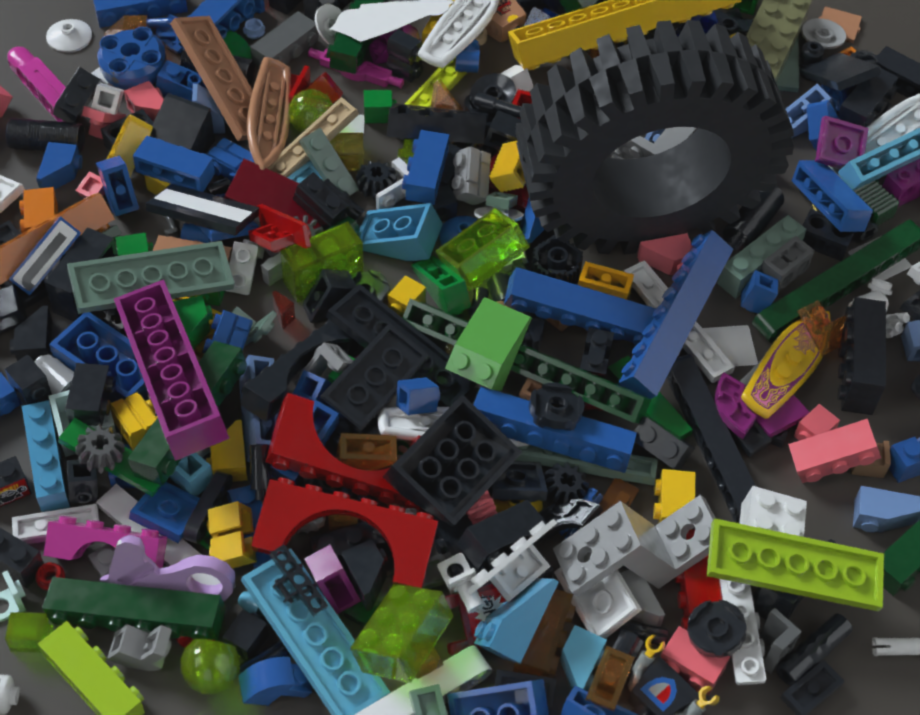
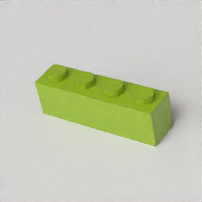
(88, 674)

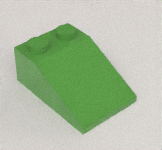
(489, 344)

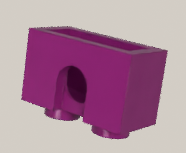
(332, 579)

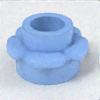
(254, 28)

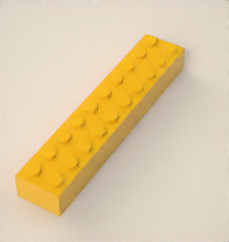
(565, 33)

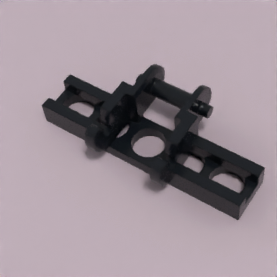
(289, 576)

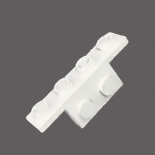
(517, 570)
(747, 660)

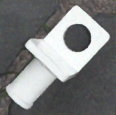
(461, 582)

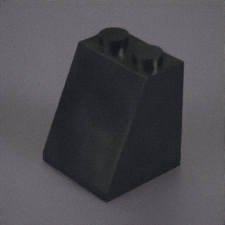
(184, 124)

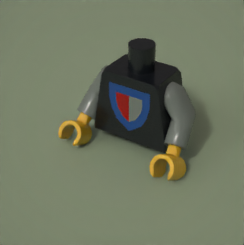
(660, 690)

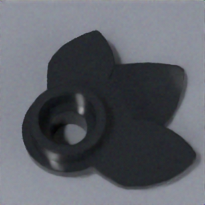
(733, 21)

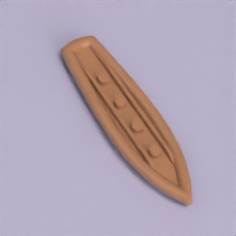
(268, 112)

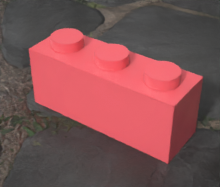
(834, 451)

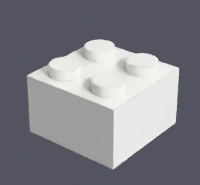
(773, 511)

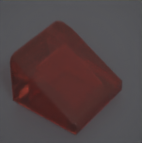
(284, 309)

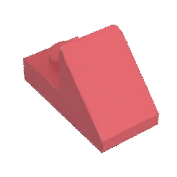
(99, 120)

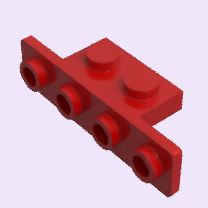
(279, 230)

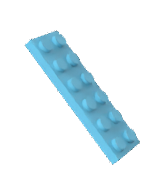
(316, 643)

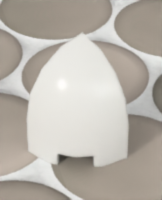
(520, 77)

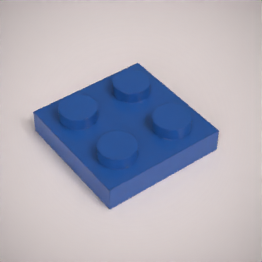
(165, 511)

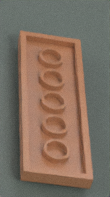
(217, 70)

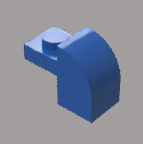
(271, 679)

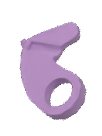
(135, 568)

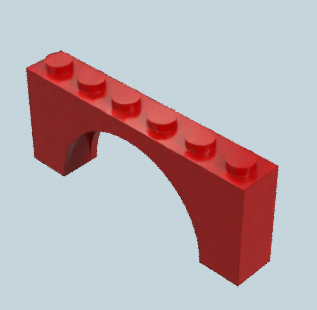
(299, 449)
(291, 507)

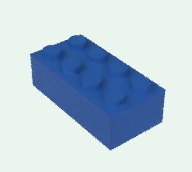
(95, 342)

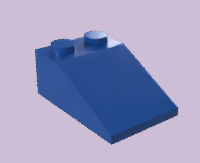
(508, 699)

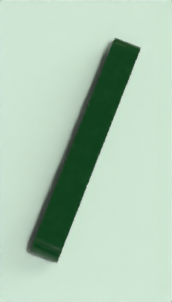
(840, 278)

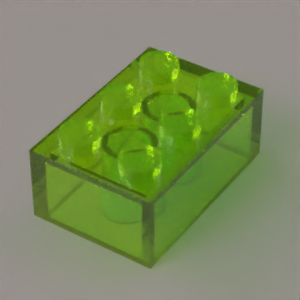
(483, 248)
(332, 249)
(402, 632)

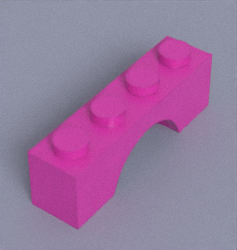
(70, 539)

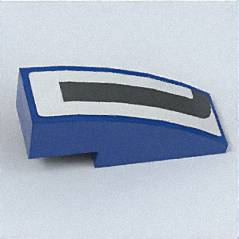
(44, 255)

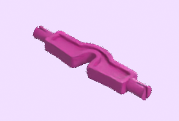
(366, 72)

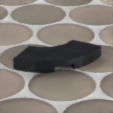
(570, 515)

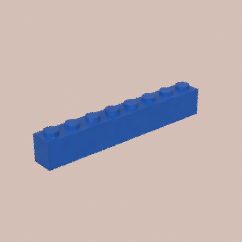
(676, 315)

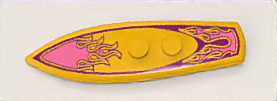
(782, 370)

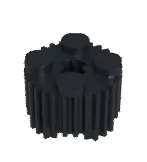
(557, 260)

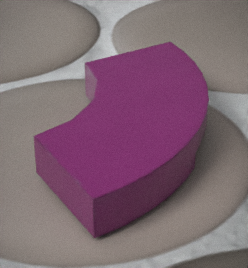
(731, 406)

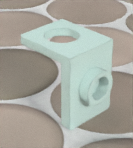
(12, 596)

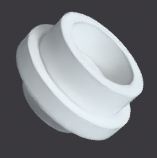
(880, 285)

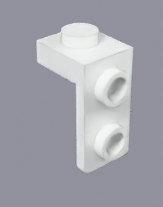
(394, 193)
(243, 265)

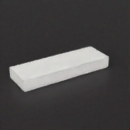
(33, 527)

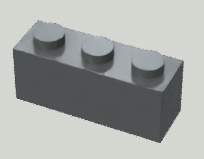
(286, 40)

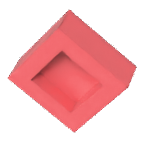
(90, 185)

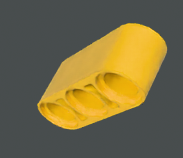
(129, 140)

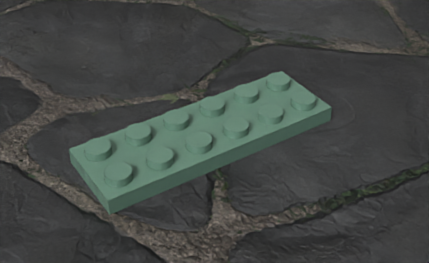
(184, 269)

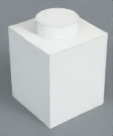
(107, 98)

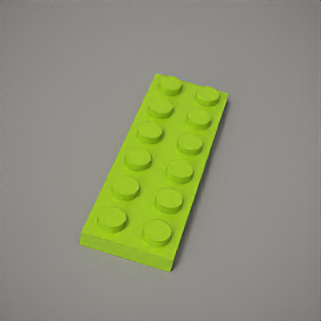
(796, 565)

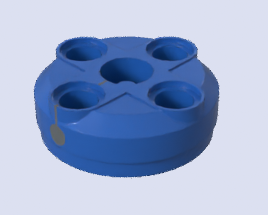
(131, 57)

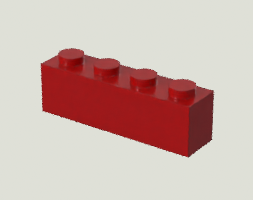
(696, 586)

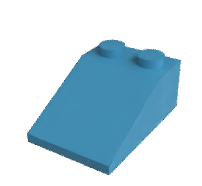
(401, 232)
(514, 623)

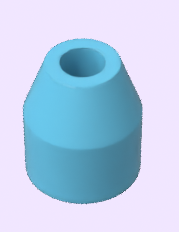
(248, 604)

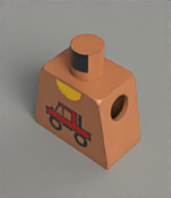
(506, 18)

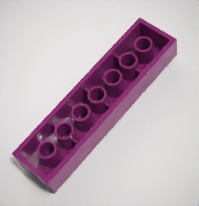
(170, 370)

